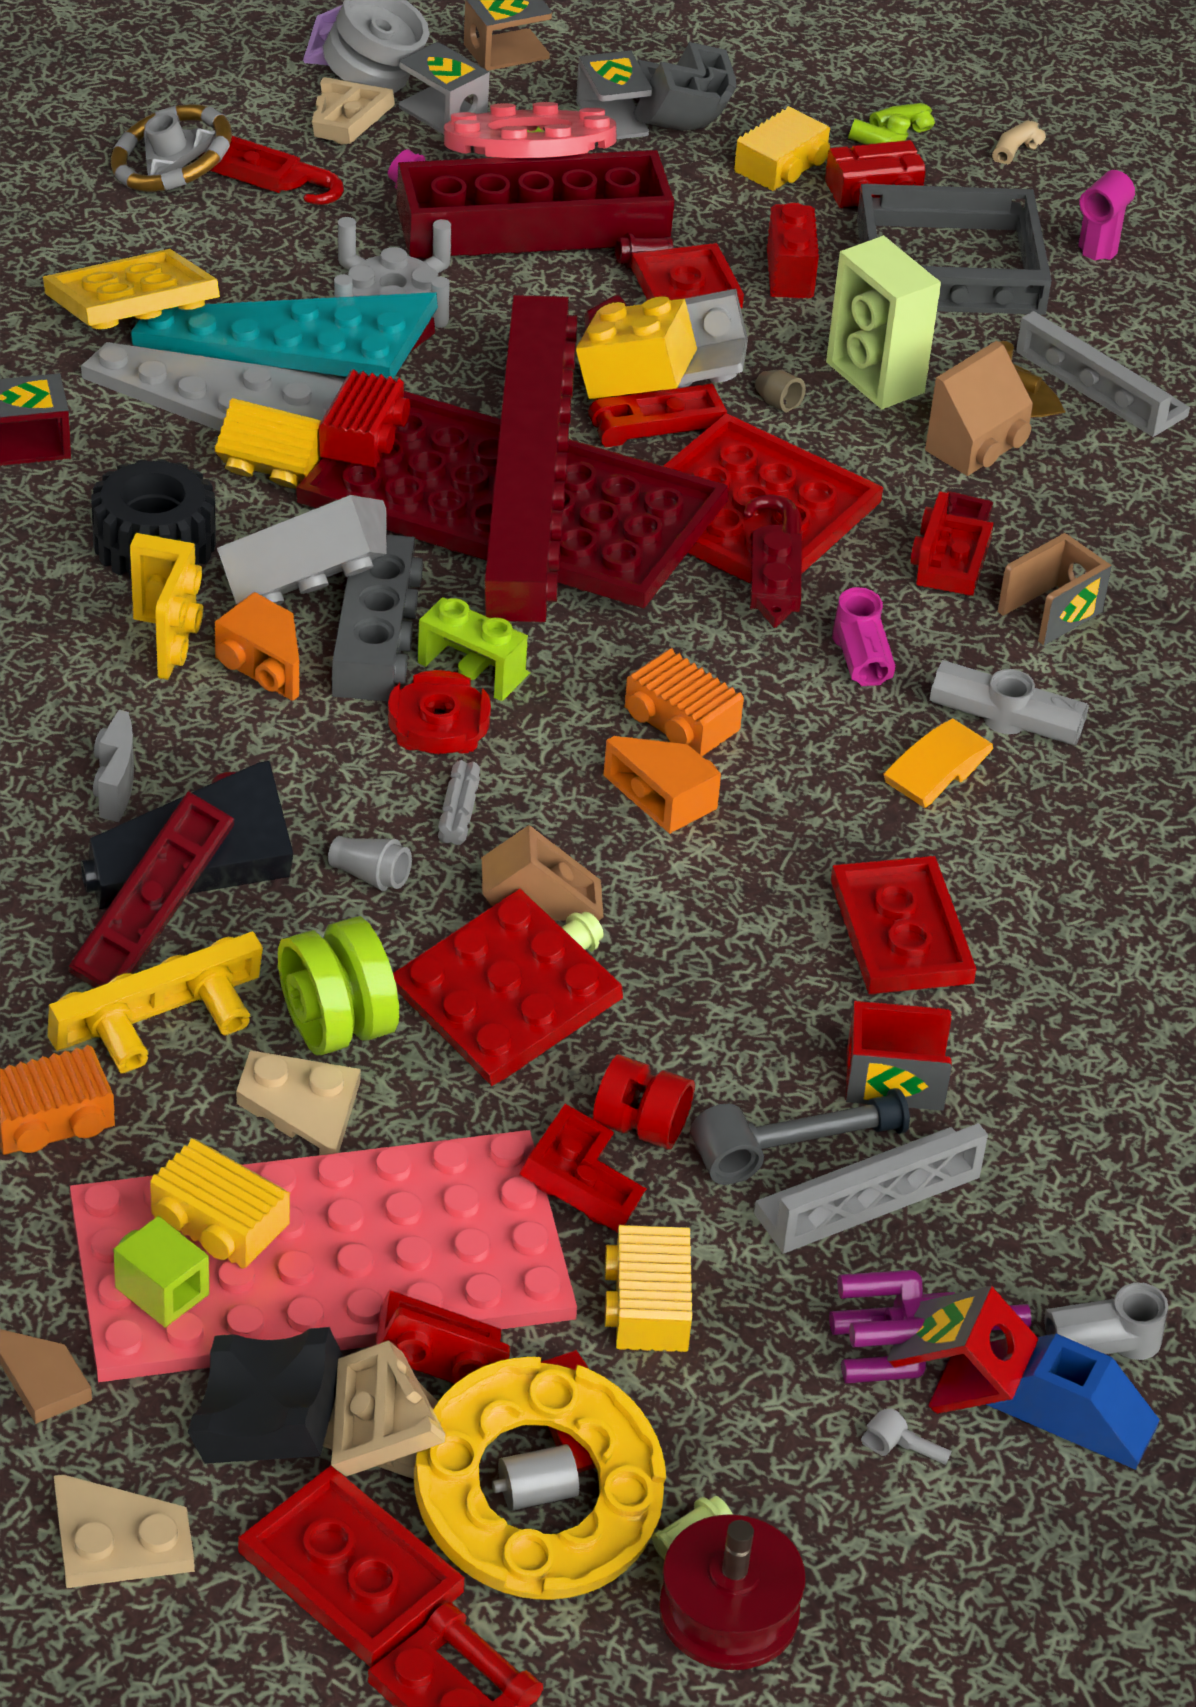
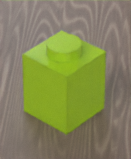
(161, 1271)

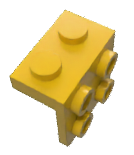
(165, 594)

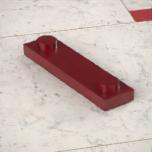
(152, 892)

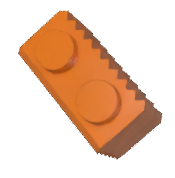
(684, 702)
(53, 1100)

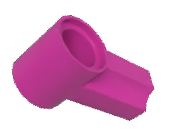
(1104, 214)
(862, 637)

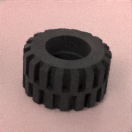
(152, 501)

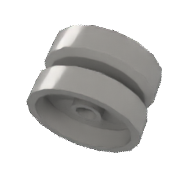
(373, 39)

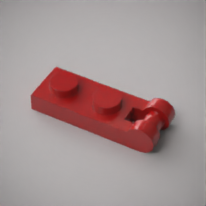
(655, 413)

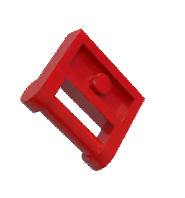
(423, 1678)

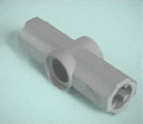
(1009, 702)

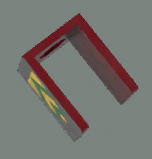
(34, 400)

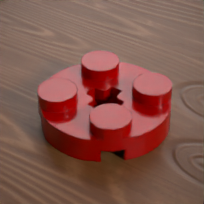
(418, 728)

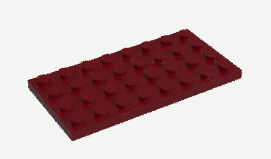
(621, 515)

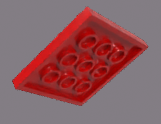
(763, 464)

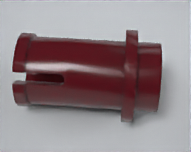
(629, 244)

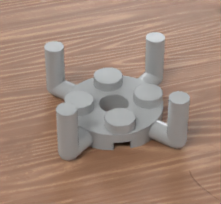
(394, 270)

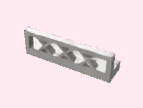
(1098, 376)
(872, 1187)

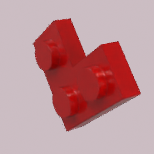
(569, 1168)

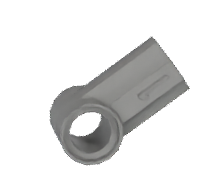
(1124, 1325)

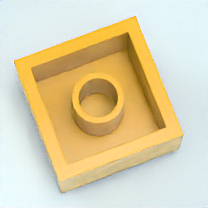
(636, 348)

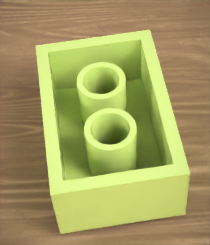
(882, 321)

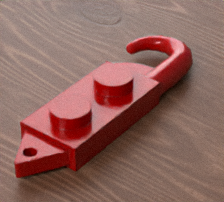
(276, 171)

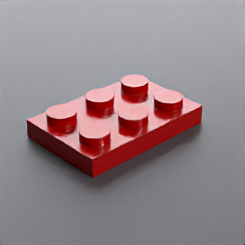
(902, 925)
(350, 1565)

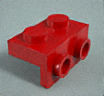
(951, 549)
(437, 1338)

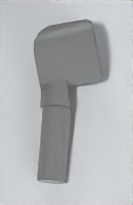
(890, 1428)

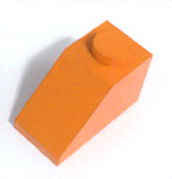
(663, 779)

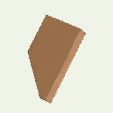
(43, 1375)

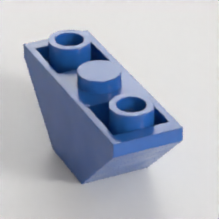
(1083, 1400)

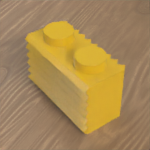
(782, 148)
(268, 443)
(219, 1203)
(651, 1288)

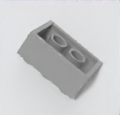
(307, 549)

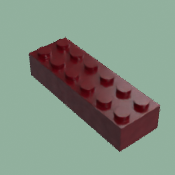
(534, 202)

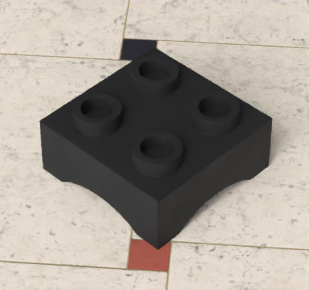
(267, 1397)

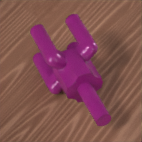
(886, 1324)

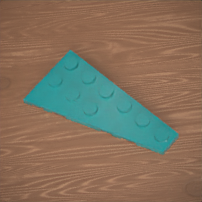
(298, 334)

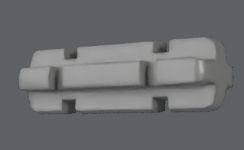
(459, 802)

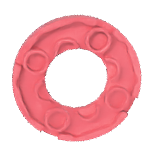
(505, 133)

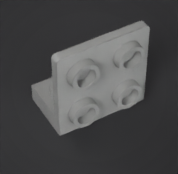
(718, 337)

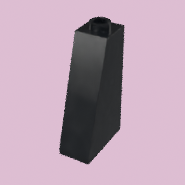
(251, 852)

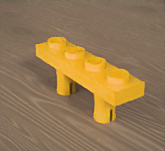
(178, 980)

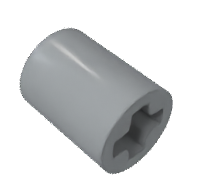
(537, 1477)

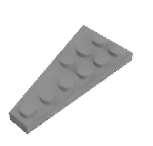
(203, 386)

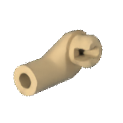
(1010, 141)

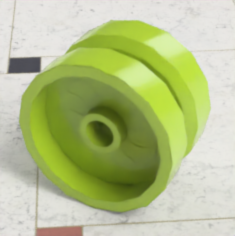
(338, 985)

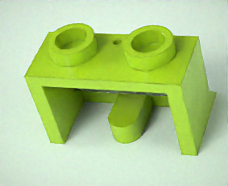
(481, 638)

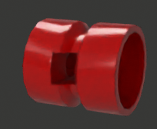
(662, 1108)

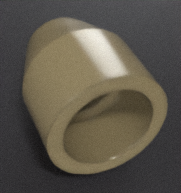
(779, 384)

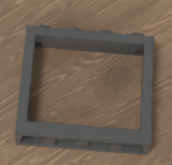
(968, 208)

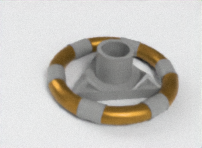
(171, 147)

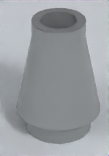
(374, 861)

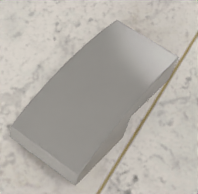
(116, 771)

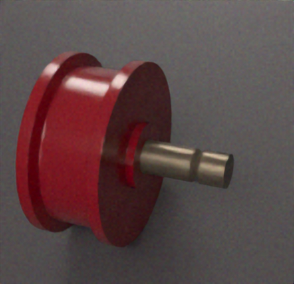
(731, 1592)

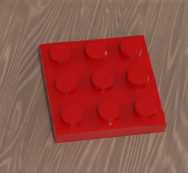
(507, 987)

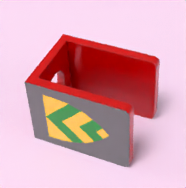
(900, 1050)
(961, 1328)

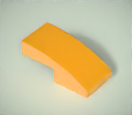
(937, 759)

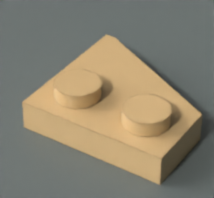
(348, 109)
(300, 1096)
(379, 1411)
(119, 1534)

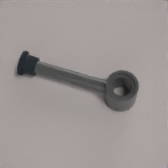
(734, 1147)

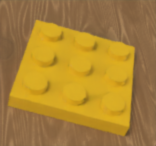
(131, 287)

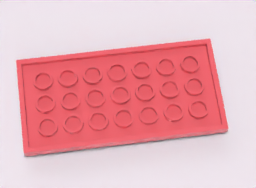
(411, 1219)

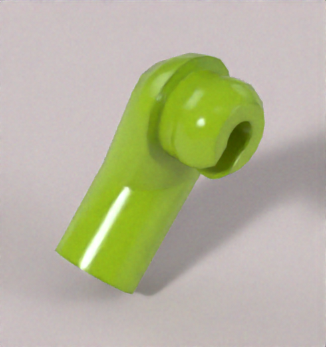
(917, 113)
(870, 134)

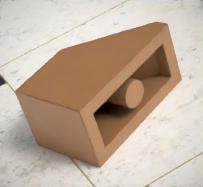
(543, 873)

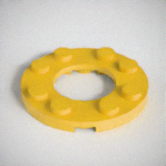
(527, 1560)

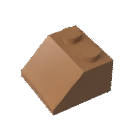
(978, 411)

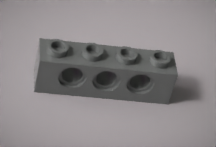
(375, 624)

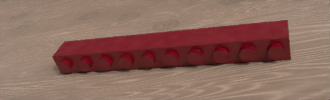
(531, 460)

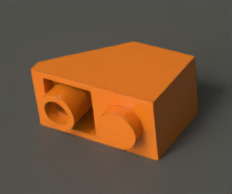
(260, 643)

